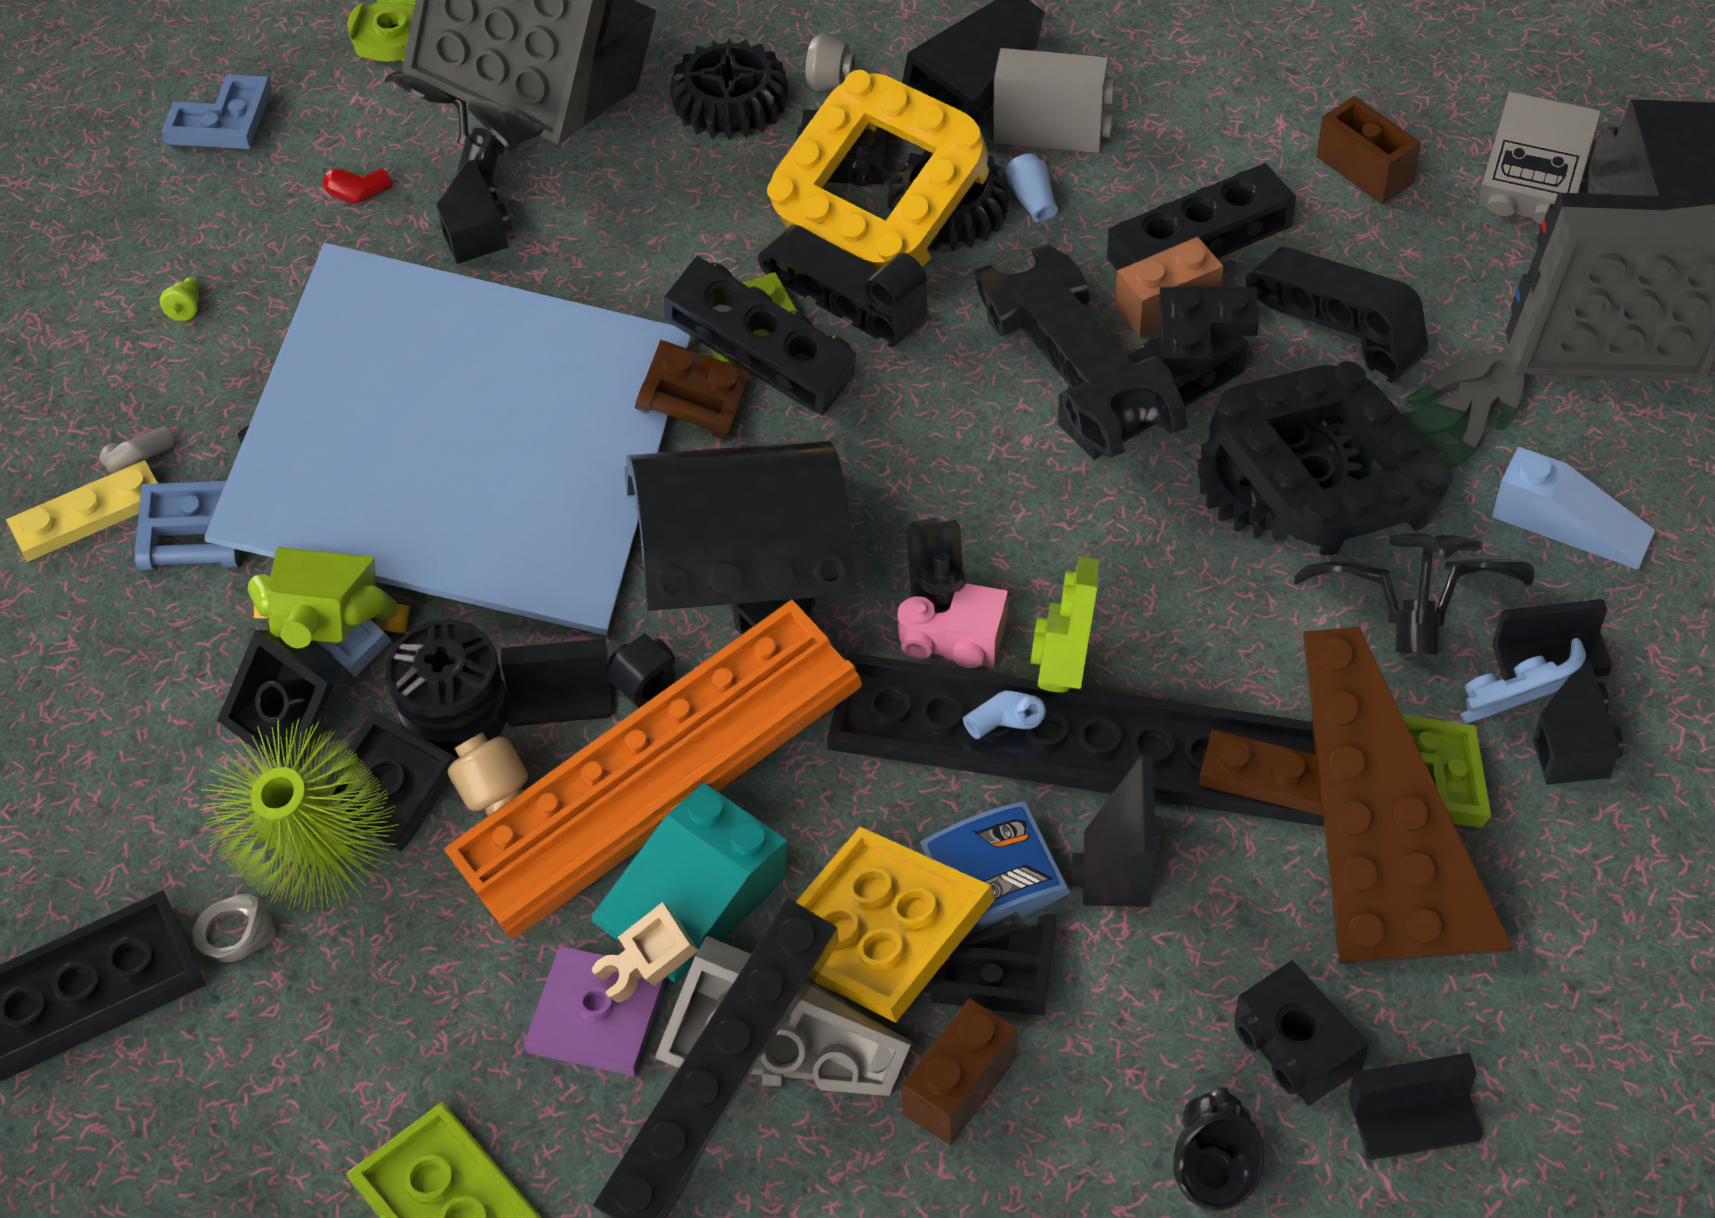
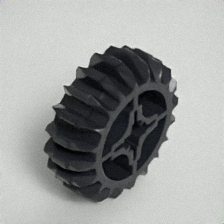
(729, 88)
(977, 212)

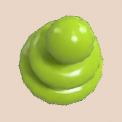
(181, 299)

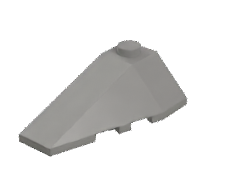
(816, 1042)

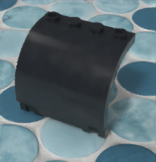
(742, 524)

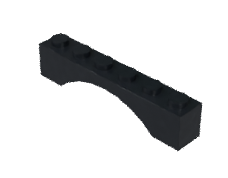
(712, 1074)

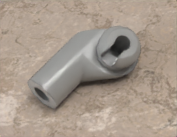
(140, 448)

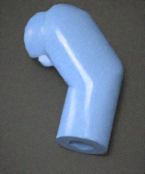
(1006, 710)

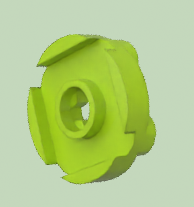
(372, 31)

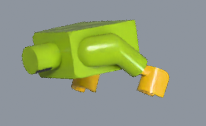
(322, 597)

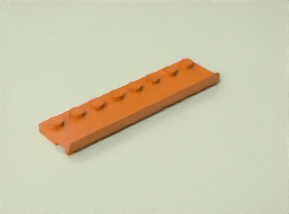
(626, 781)

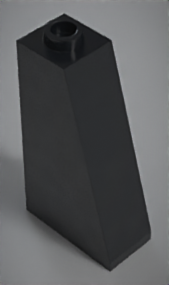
(963, 59)

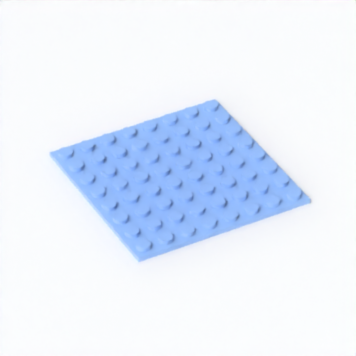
(451, 438)

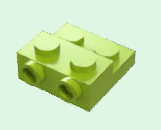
(1063, 637)

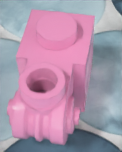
(965, 633)

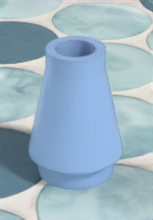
(1032, 186)

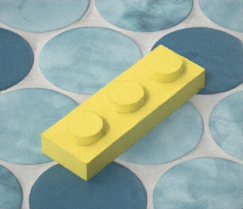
(80, 511)

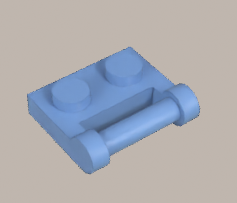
(176, 511)

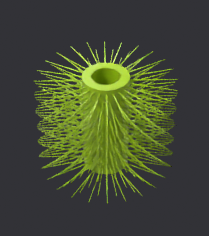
(299, 817)

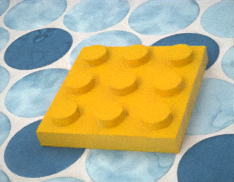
(893, 918)

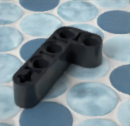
(1350, 300)
(878, 302)

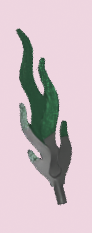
(1462, 418)

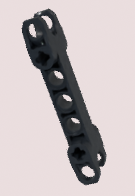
(1103, 382)

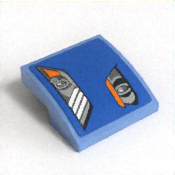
(1005, 852)

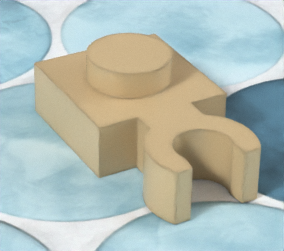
(653, 951)

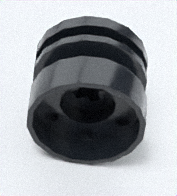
(447, 683)

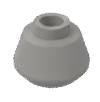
(828, 62)

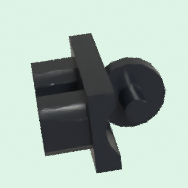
(935, 560)

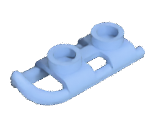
(1533, 681)

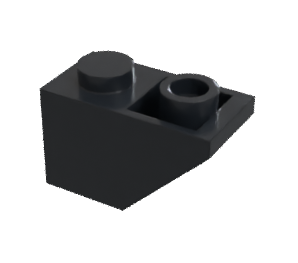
(470, 216)
(1576, 733)

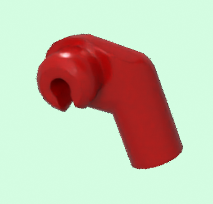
(354, 187)

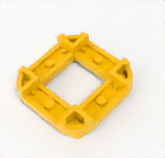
(870, 103)

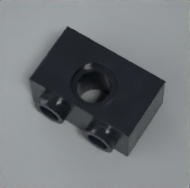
(1293, 1003)

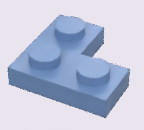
(228, 122)

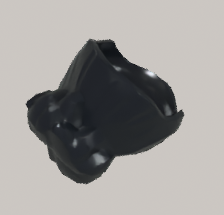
(1218, 1152)

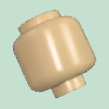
(487, 773)

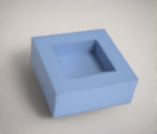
(359, 648)

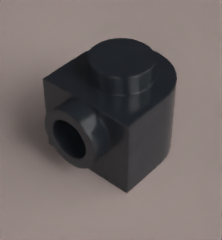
(642, 669)

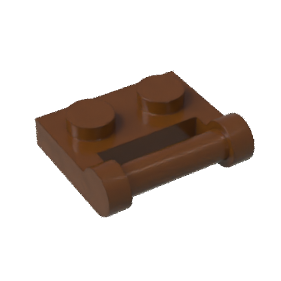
(696, 380)

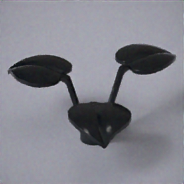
(504, 125)
(1418, 621)

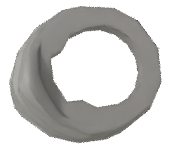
(258, 932)

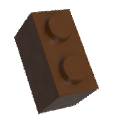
(1368, 149)
(959, 1071)

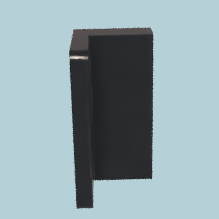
(1549, 633)
(557, 682)
(1415, 1106)

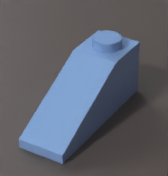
(1569, 508)

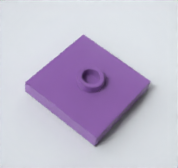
(583, 1024)

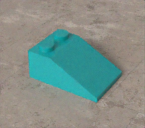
(704, 864)

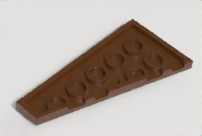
(1391, 847)

